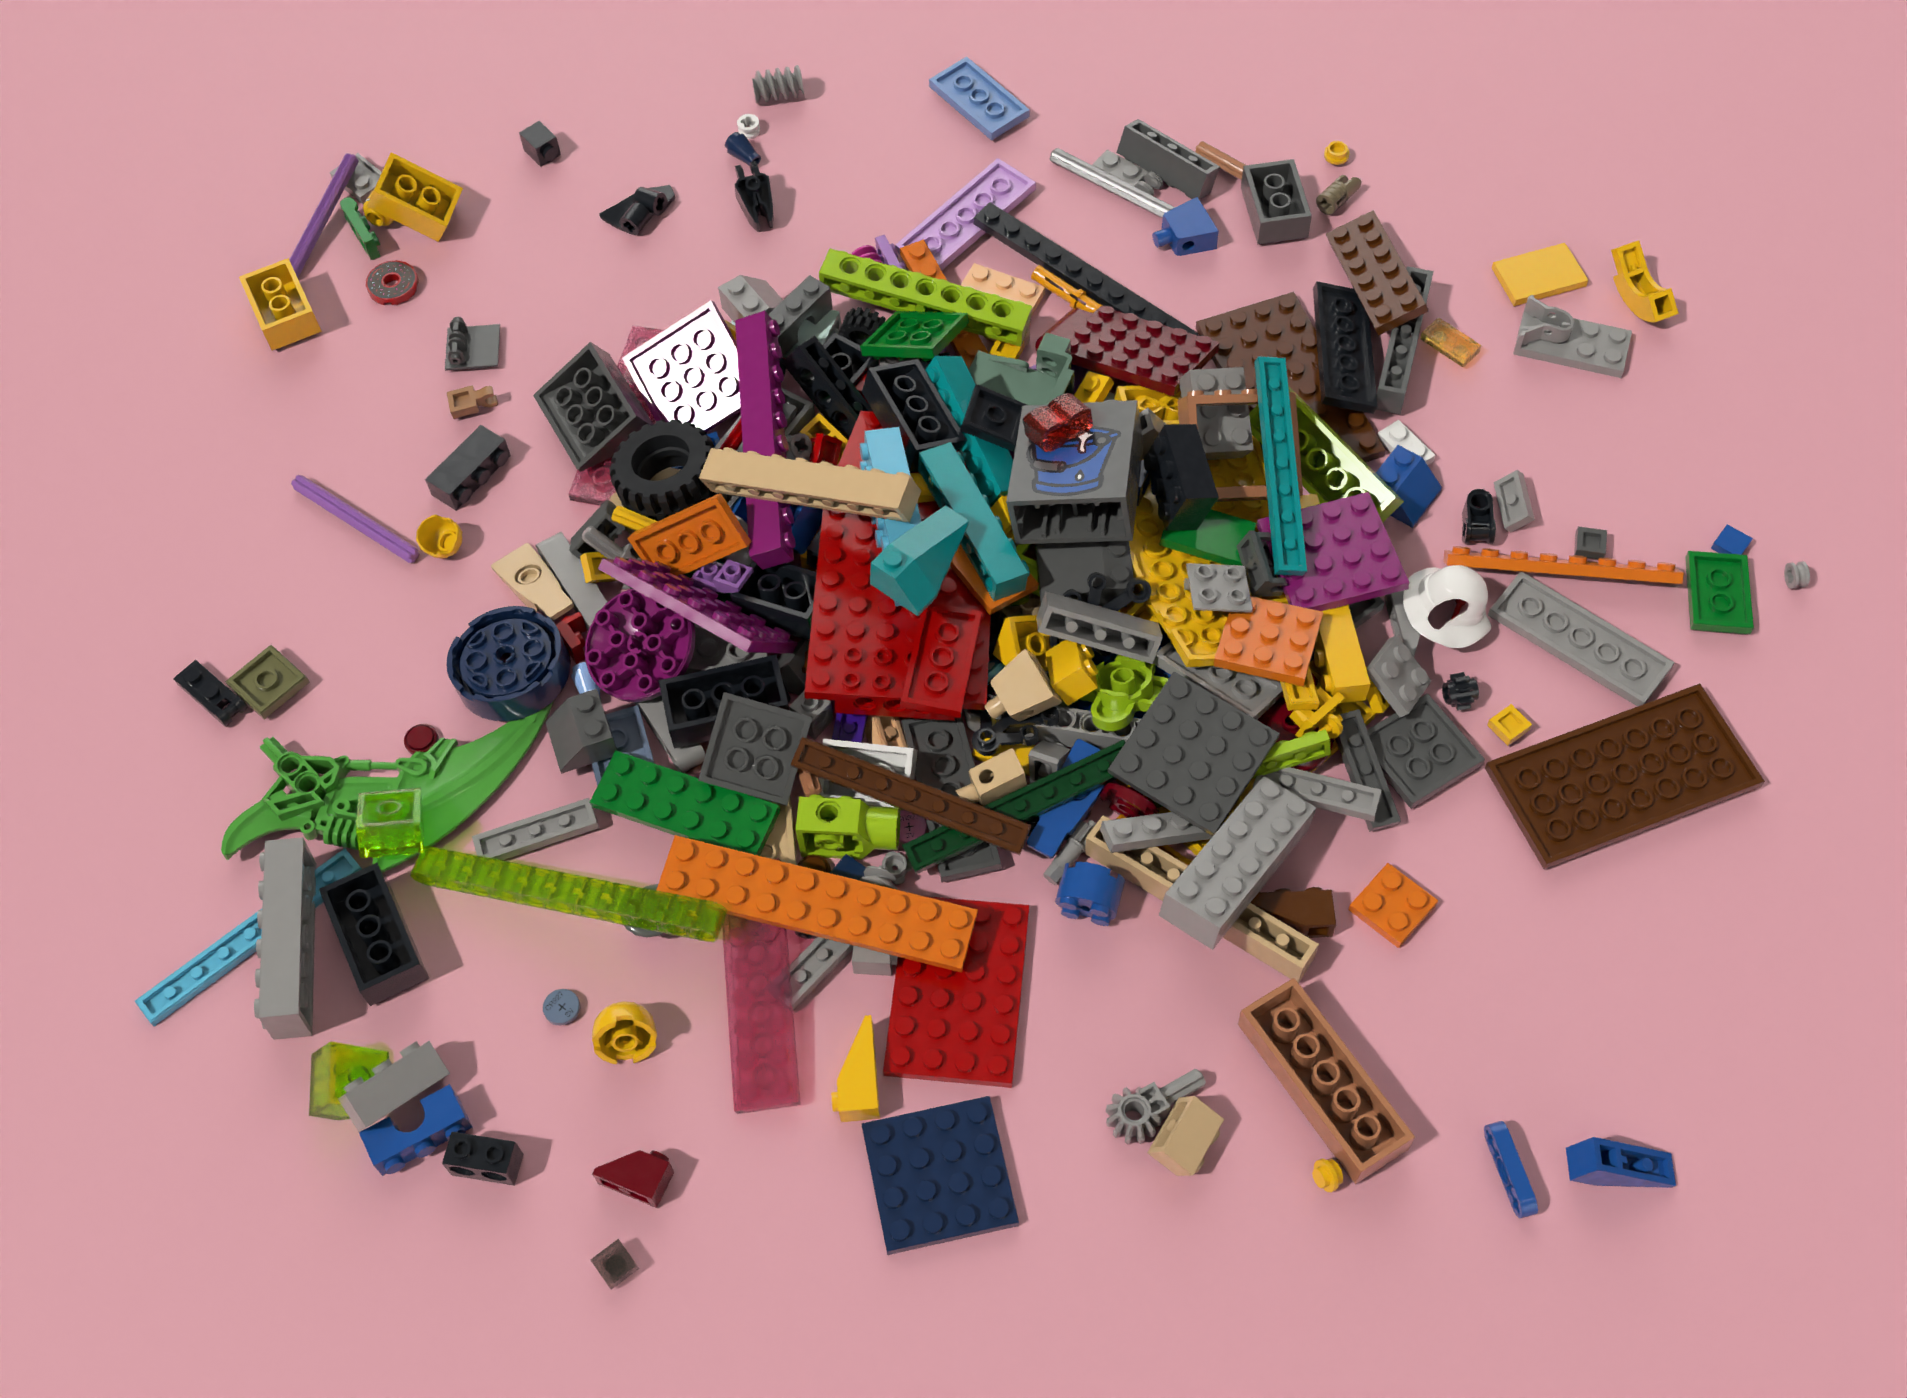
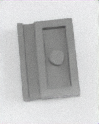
(362, 180)

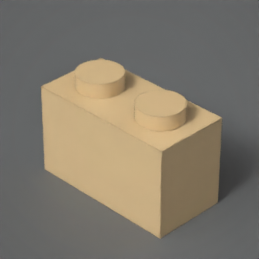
(1186, 1136)

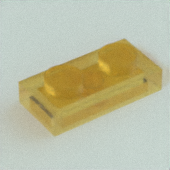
(1450, 342)

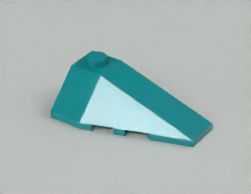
(917, 561)

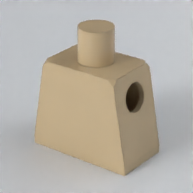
(1022, 689)
(994, 779)

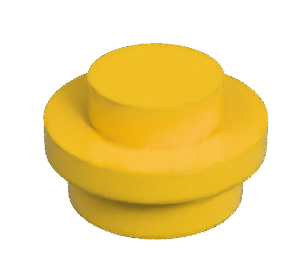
(1336, 153)
(1327, 1174)

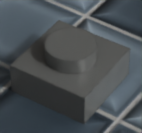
(1590, 542)

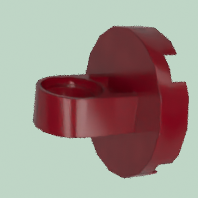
(1127, 801)

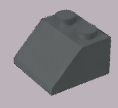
(580, 732)

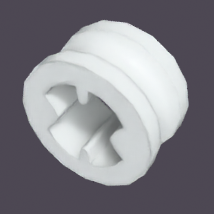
(748, 120)

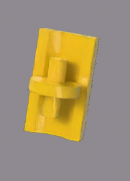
(1322, 718)

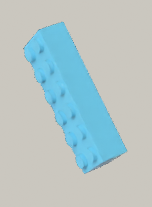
(885, 451)

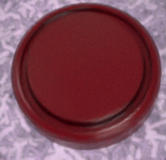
(420, 738)

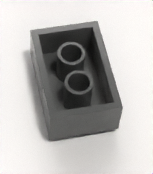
(1276, 201)

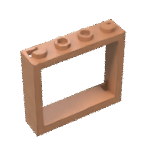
(1188, 415)

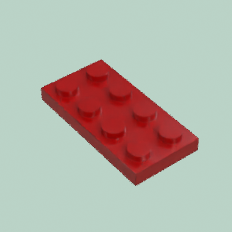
(941, 660)

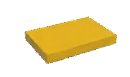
(1539, 274)

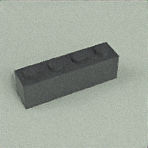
(1168, 158)

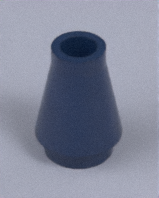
(741, 148)

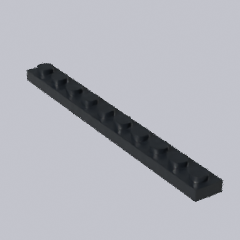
(1068, 266)

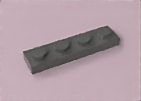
(1365, 768)

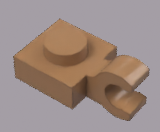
(467, 400)

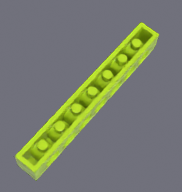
(914, 291)

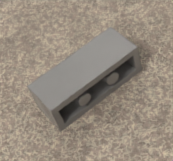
(392, 1084)

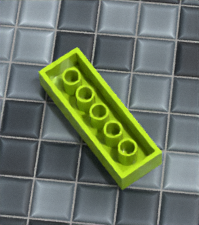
(1331, 465)

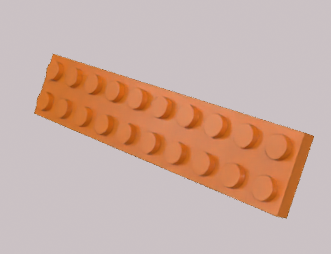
(821, 903)

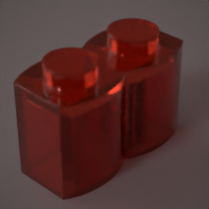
(1057, 422)

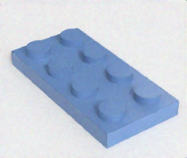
(979, 98)

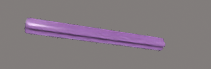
(323, 212)
(355, 518)

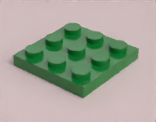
(914, 335)

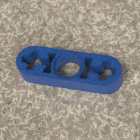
(1510, 1169)

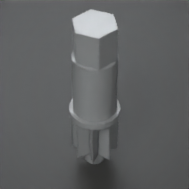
(1069, 853)

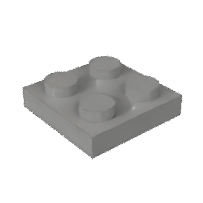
(1398, 676)

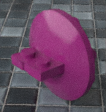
(636, 646)

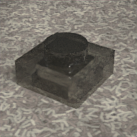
(614, 1264)

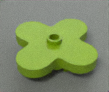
(1122, 691)

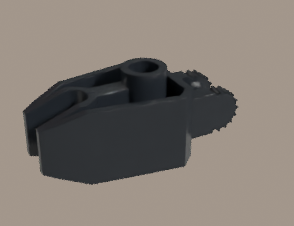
(754, 195)

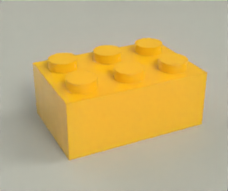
(414, 197)
(280, 304)

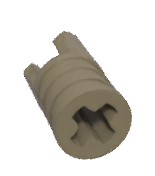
(1337, 194)

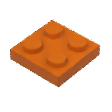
(1393, 905)

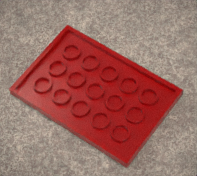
(964, 1022)

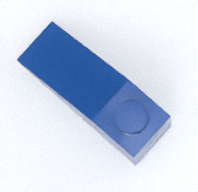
(1619, 1164)

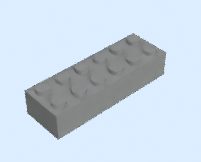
(1237, 862)
(286, 939)

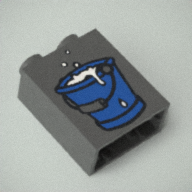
(1082, 487)

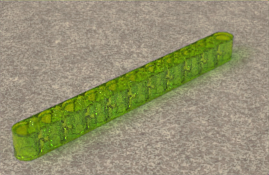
(570, 894)

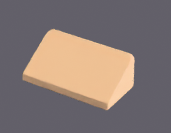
(884, 731)

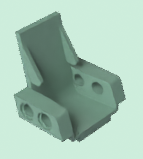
(1019, 382)

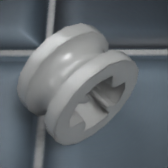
(1797, 574)

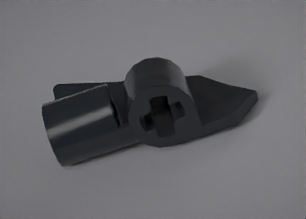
(638, 209)

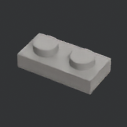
(1514, 501)

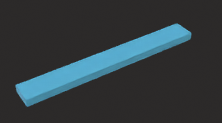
(226, 952)

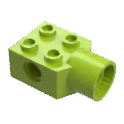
(845, 827)

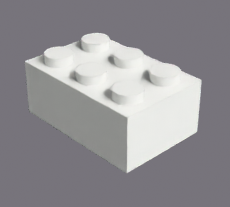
(893, 758)

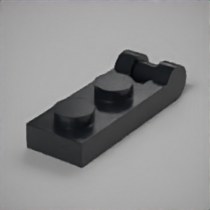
(210, 692)

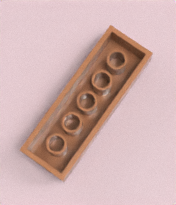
(1325, 1080)

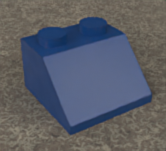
(1411, 481)

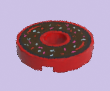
(392, 271)

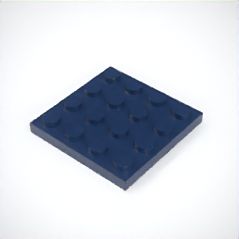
(939, 1175)

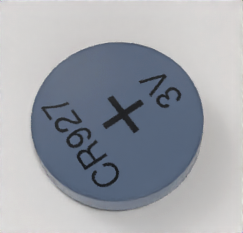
(561, 1007)

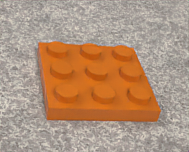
(1270, 641)

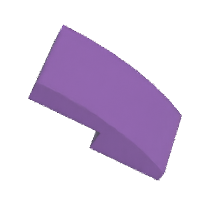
(722, 577)

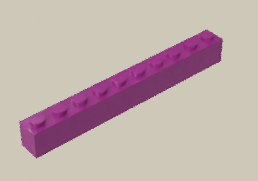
(763, 432)

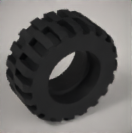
(649, 453)

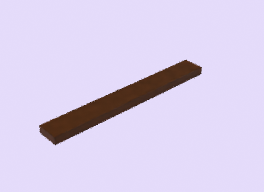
(911, 796)

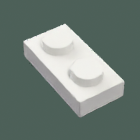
(1400, 435)

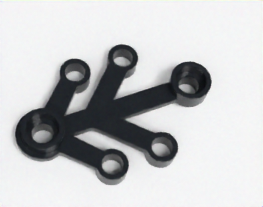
(1115, 604)
(997, 732)

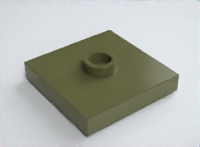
(267, 682)

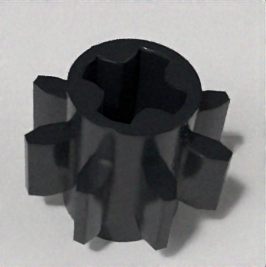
(1460, 691)

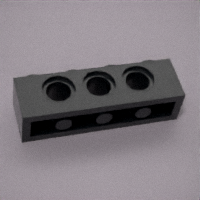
(826, 385)

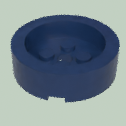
(527, 678)

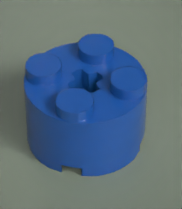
(1089, 892)

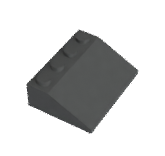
(591, 407)
(1069, 565)

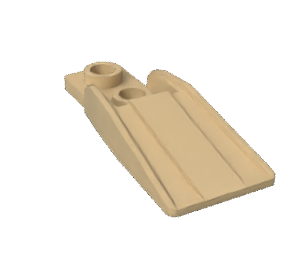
(533, 582)

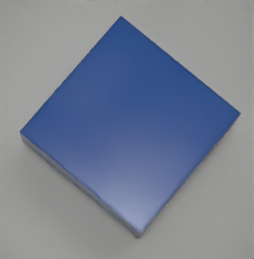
(1731, 541)

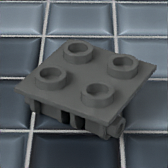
(471, 345)

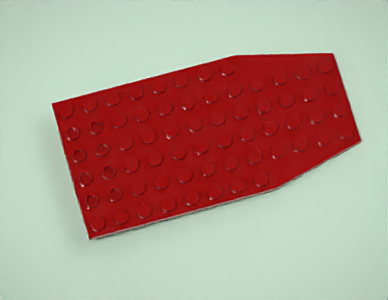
(857, 633)

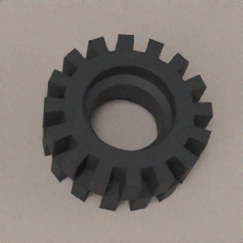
(860, 325)

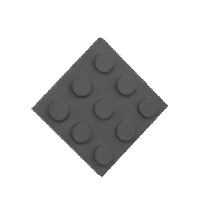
(754, 748)
(1422, 751)

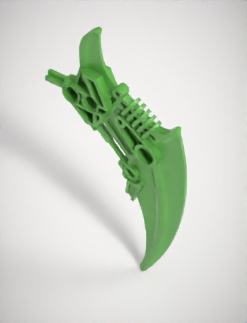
(450, 777)

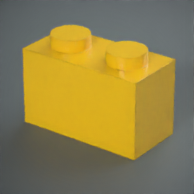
(1071, 670)

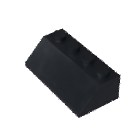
(907, 399)

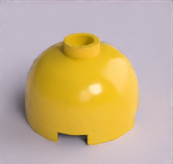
(624, 1033)

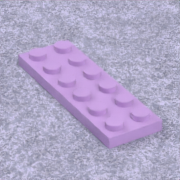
(951, 226)

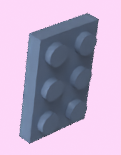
(629, 737)

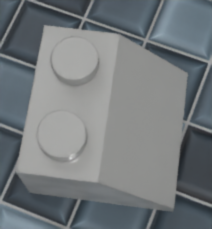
(747, 296)

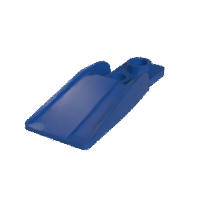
(1064, 819)

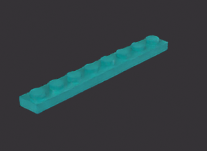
(1280, 466)

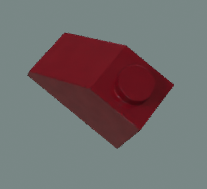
(637, 1176)

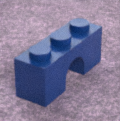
(392, 1149)

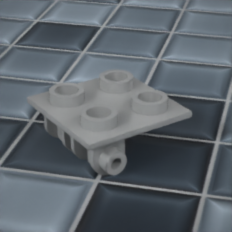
(1218, 587)

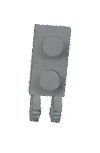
(1128, 172)

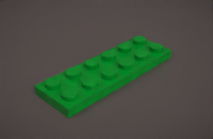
(684, 805)

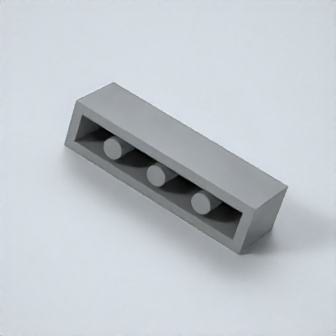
(1099, 627)

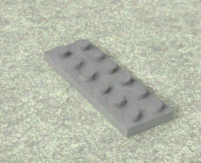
(1581, 639)

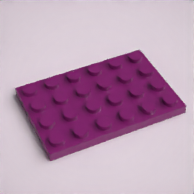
(699, 605)

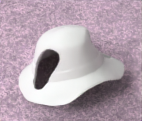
(1436, 585)

